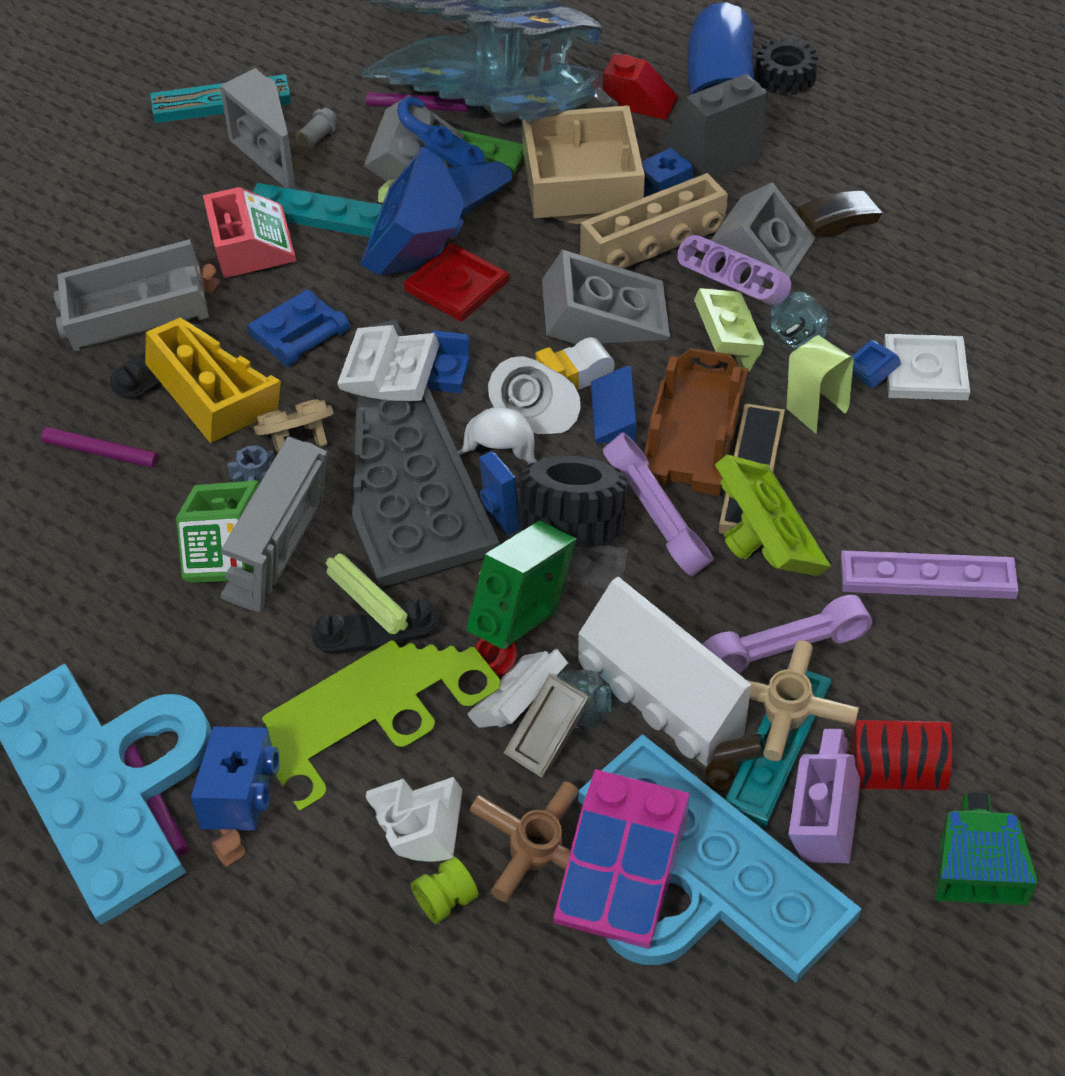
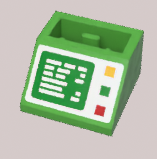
(205, 526)

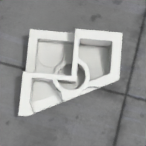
(419, 821)

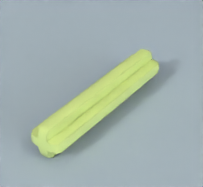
(367, 594)

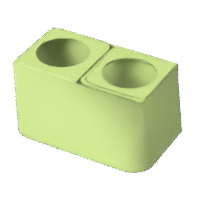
(815, 370)

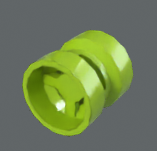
(441, 891)

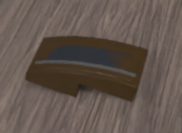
(834, 212)

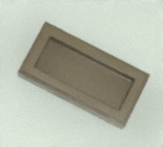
(547, 725)

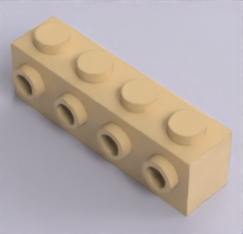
(655, 223)

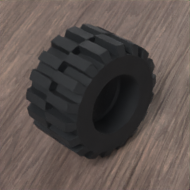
(575, 497)

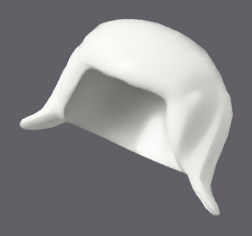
(500, 430)

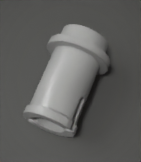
(323, 122)

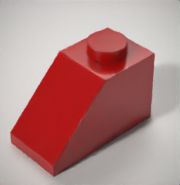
(639, 86)

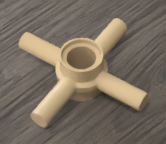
(788, 714)

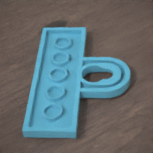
(89, 794)
(734, 877)

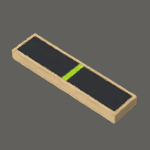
(756, 442)

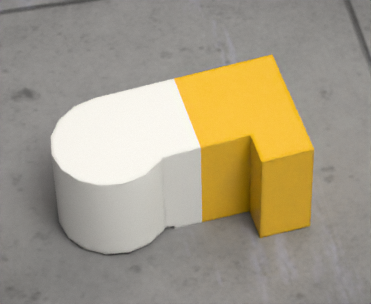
(580, 363)

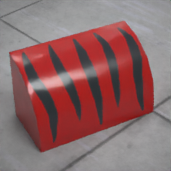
(902, 754)

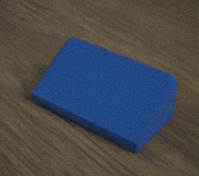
(613, 405)

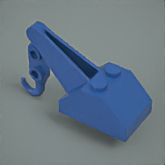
(429, 198)

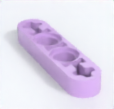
(733, 268)

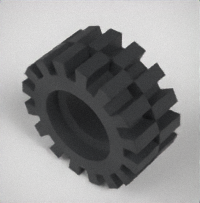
(786, 66)

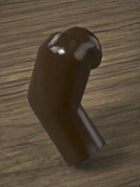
(728, 759)

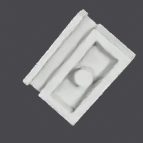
(517, 689)

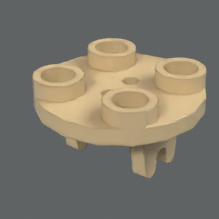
(307, 414)

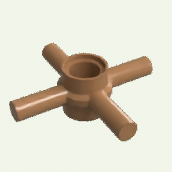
(536, 823)

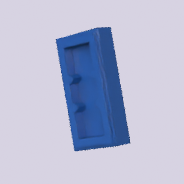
(499, 492)

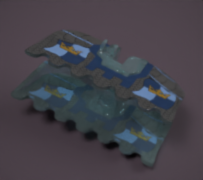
(492, 54)

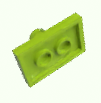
(768, 519)

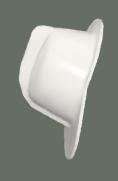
(550, 396)

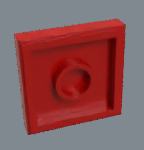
(456, 282)

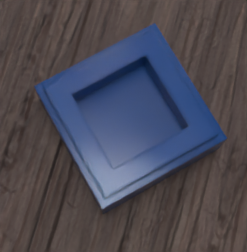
(874, 363)

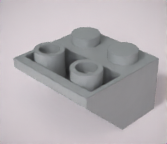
(396, 145)

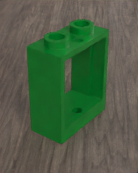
(514, 584)

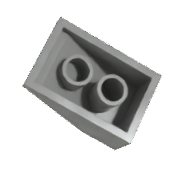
(258, 124)
(602, 302)

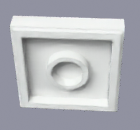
(929, 367)

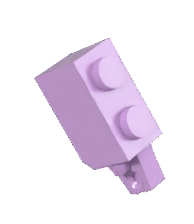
(825, 802)

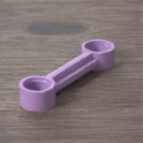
(682, 542)
(840, 620)

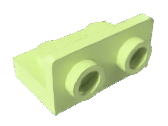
(730, 325)

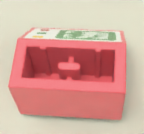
(247, 231)

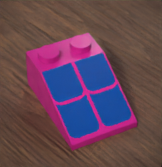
(622, 858)

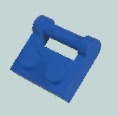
(292, 320)

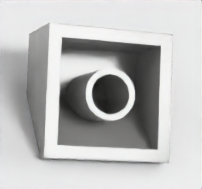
(766, 230)

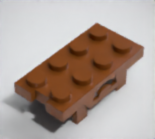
(695, 420)

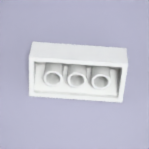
(663, 672)

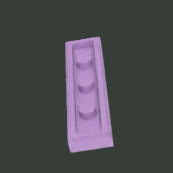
(928, 574)

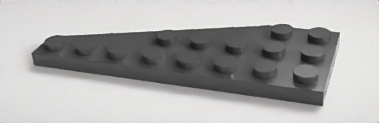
(413, 491)

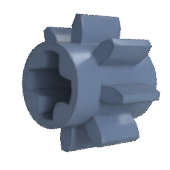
(251, 464)

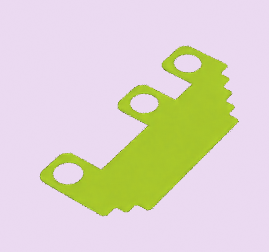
(365, 691)

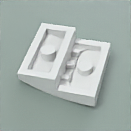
(388, 364)

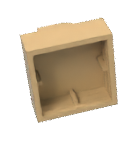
(582, 163)

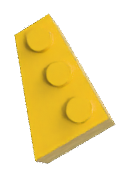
(206, 381)

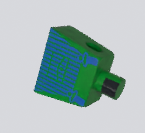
(983, 856)

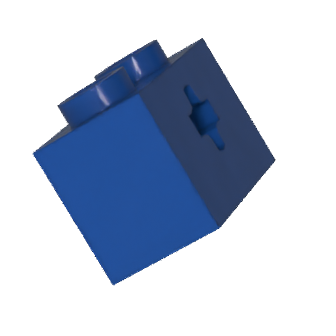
(235, 778)

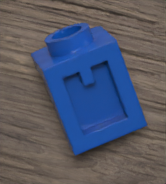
(450, 363)

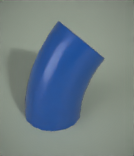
(719, 46)

